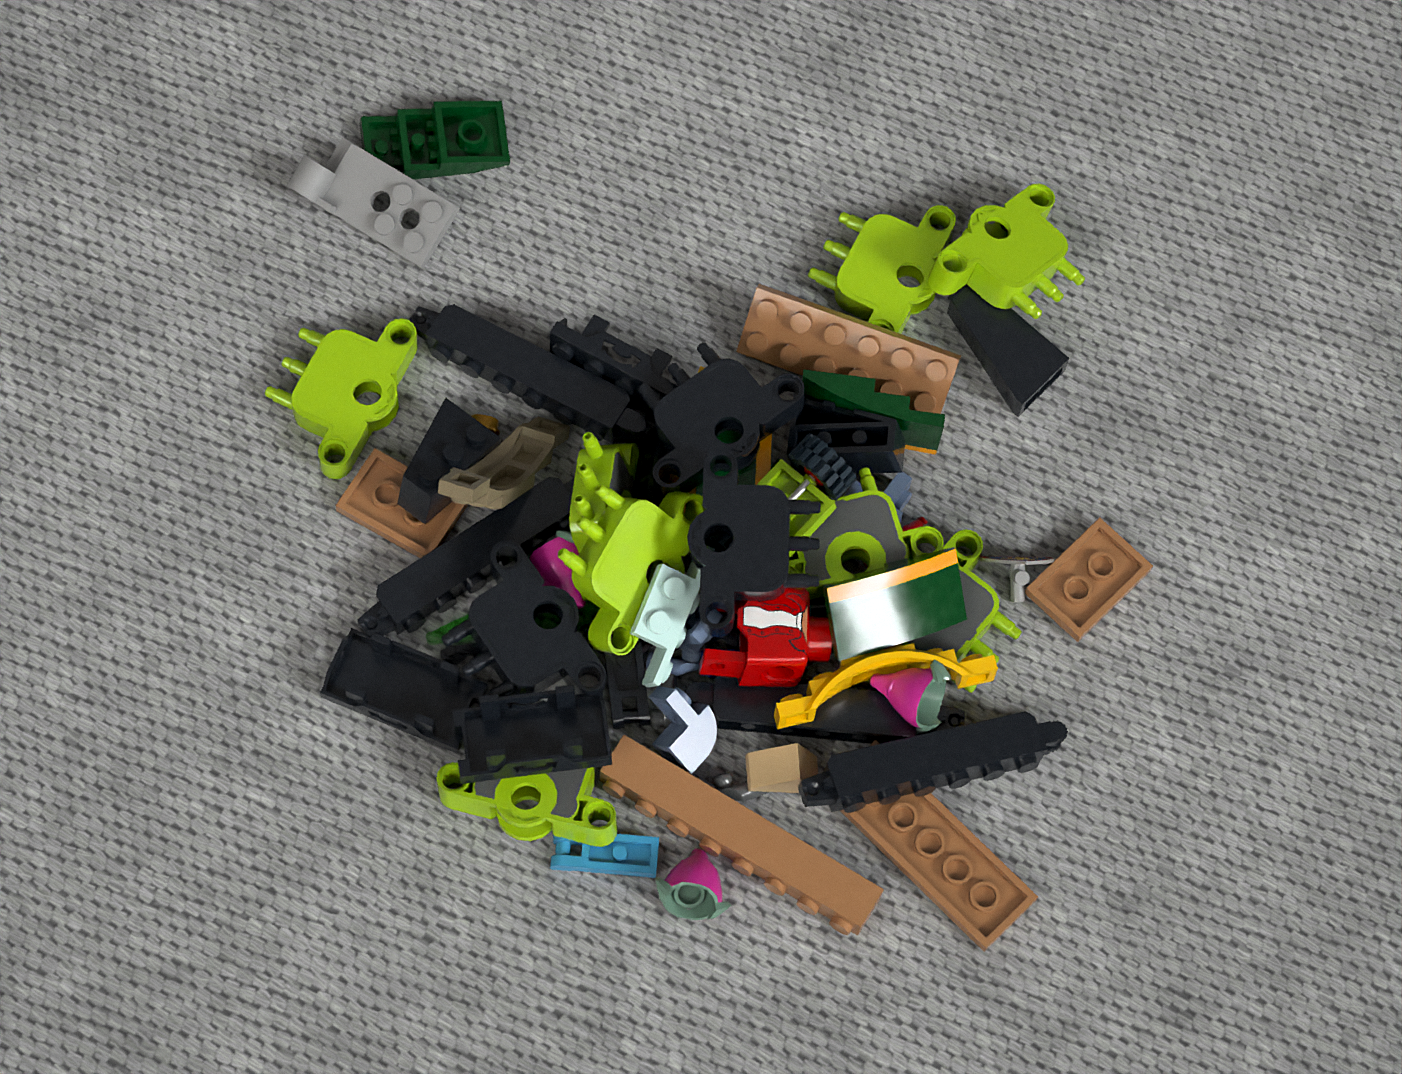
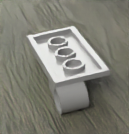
(349, 190)

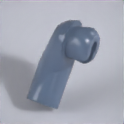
(682, 665)

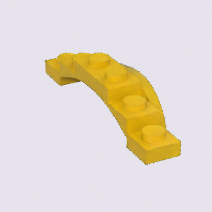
(799, 710)

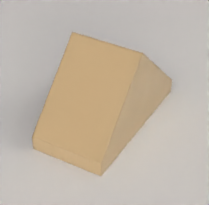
(780, 768)

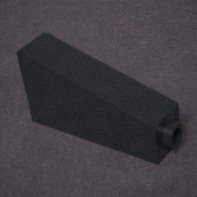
(1008, 348)

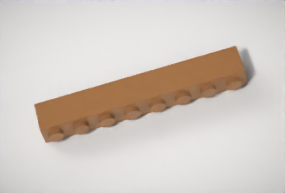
(741, 836)

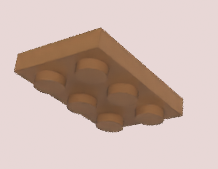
(373, 504)
(1088, 579)

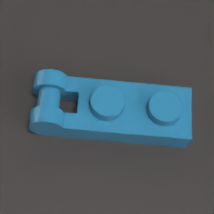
(624, 856)

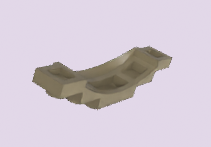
(508, 468)

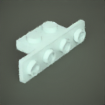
(663, 616)

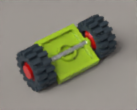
(823, 480)

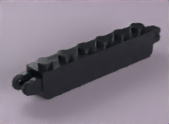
(530, 373)
(465, 559)
(847, 716)
(932, 761)

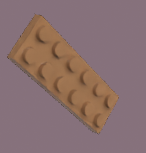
(816, 338)
(947, 864)

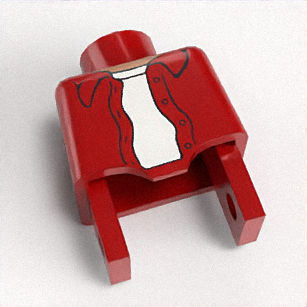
(773, 642)

